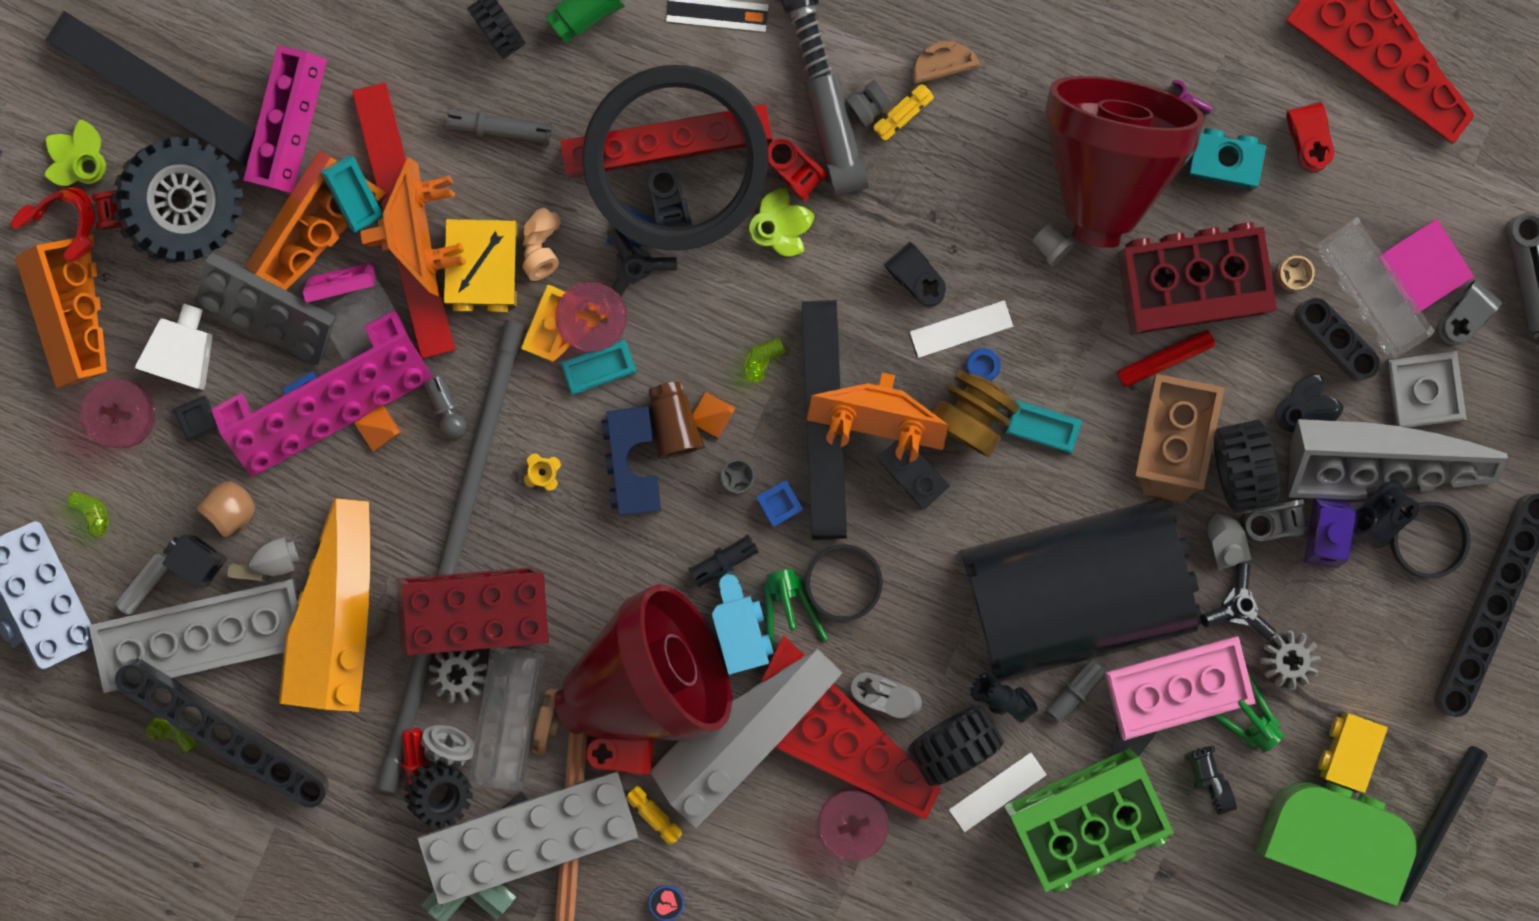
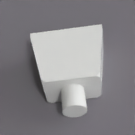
(178, 350)

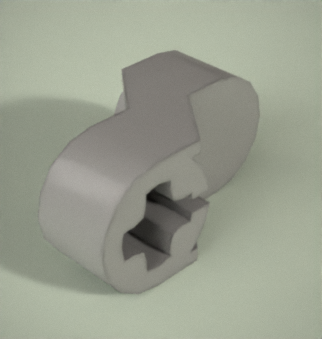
(870, 691)

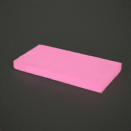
(1179, 687)

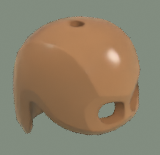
(227, 508)

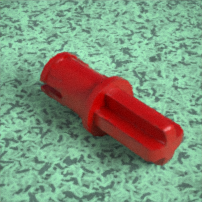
(413, 752)

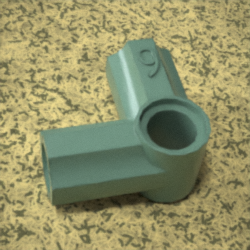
(493, 900)

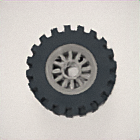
(139, 212)

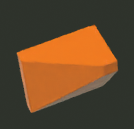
(712, 414)
(378, 427)

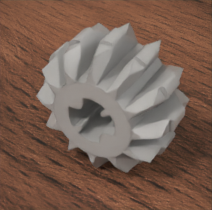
(1298, 649)
(467, 681)

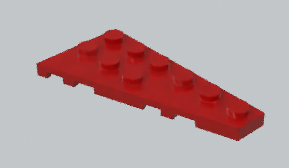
(1386, 53)
(851, 746)

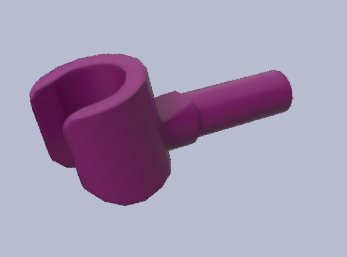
(1190, 98)

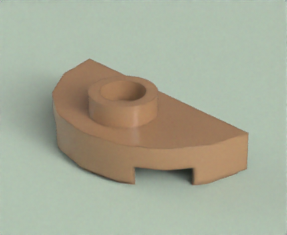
(944, 60)
(546, 724)

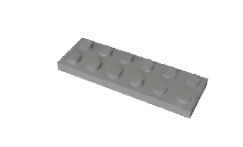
(197, 633)
(527, 837)

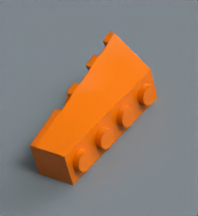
(302, 228)
(65, 310)

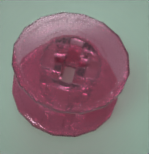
(605, 303)
(103, 427)
(870, 834)

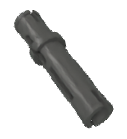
(497, 126)

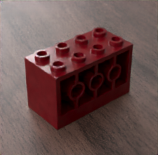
(1215, 294)
(472, 610)

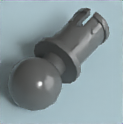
(452, 425)

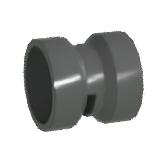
(861, 106)
(736, 472)

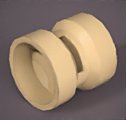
(1299, 269)

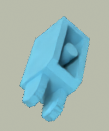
(739, 629)

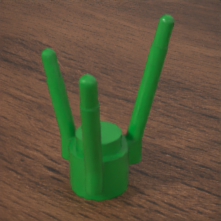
(783, 586)
(1263, 731)

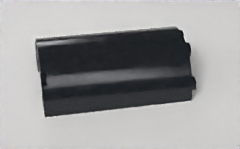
(1083, 589)

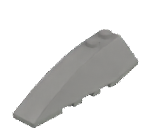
(1359, 457)
(706, 770)

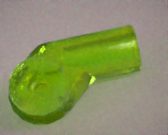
(758, 359)
(94, 511)
(161, 729)

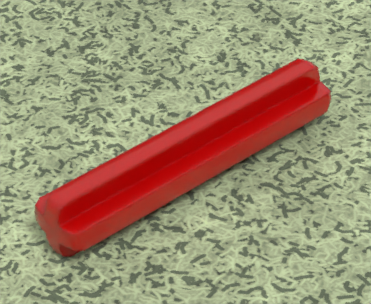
(1166, 358)

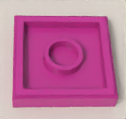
(1428, 264)
(340, 281)

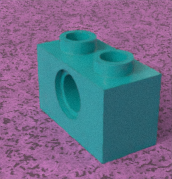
(1247, 166)

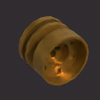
(975, 412)

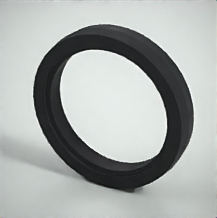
(675, 237)

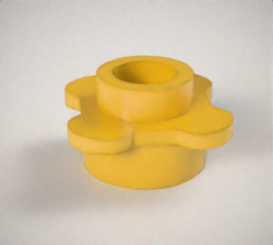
(549, 465)

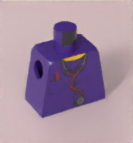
(1330, 533)

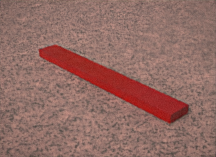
(387, 162)

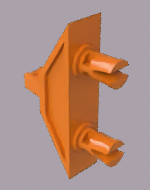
(406, 227)
(878, 412)

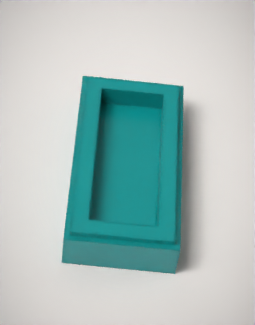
(352, 193)
(598, 367)
(1044, 427)

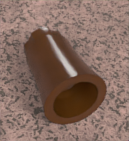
(673, 421)

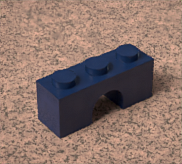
(626, 430)

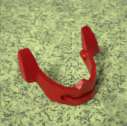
(82, 202)

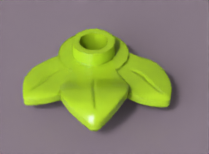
(73, 153)
(785, 221)

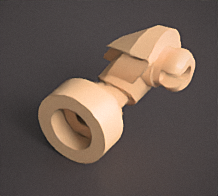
(539, 261)

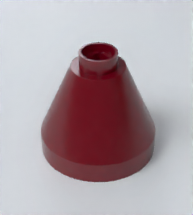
(1116, 151)
(649, 674)

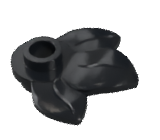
(1309, 402)

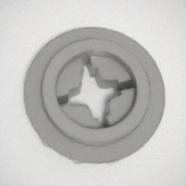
(458, 748)

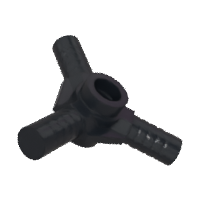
(634, 263)
(1240, 606)

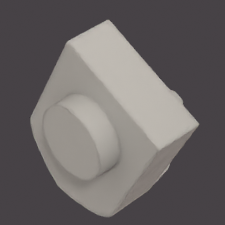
(1227, 541)
(275, 557)

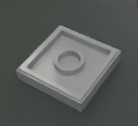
(1426, 389)

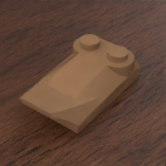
(1178, 437)

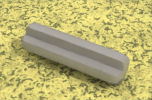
(142, 585)

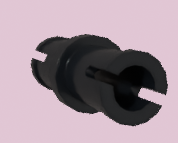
(723, 560)

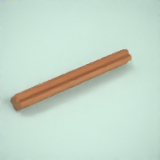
(569, 870)

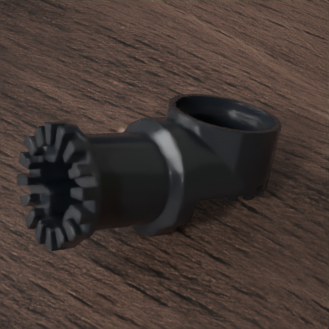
(1003, 698)
(1207, 774)

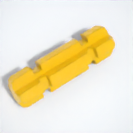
(903, 112)
(653, 815)

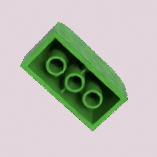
(1339, 839)

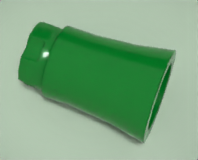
(577, 16)

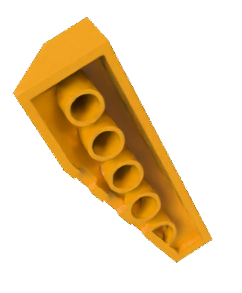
(330, 625)

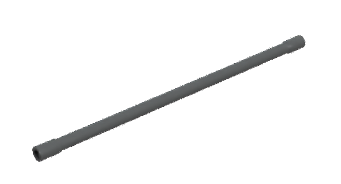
(507, 351)

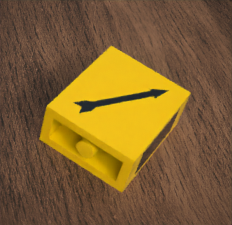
(490, 265)

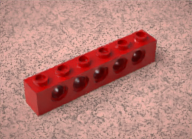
(664, 141)

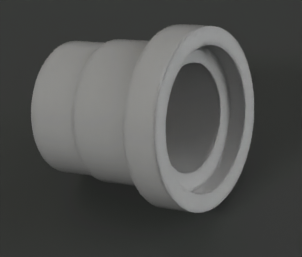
(1053, 244)

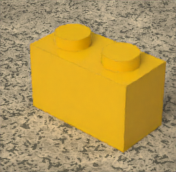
(1352, 751)

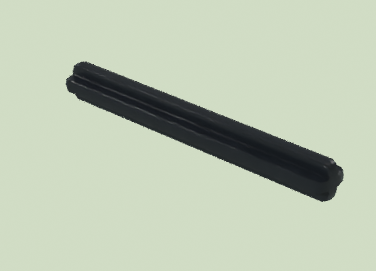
(1443, 817)

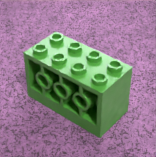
(1084, 797)

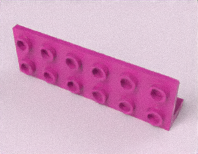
(326, 402)

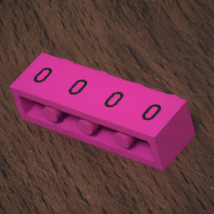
(285, 119)

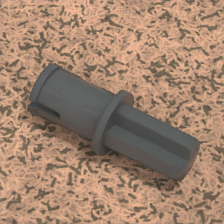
(1076, 691)

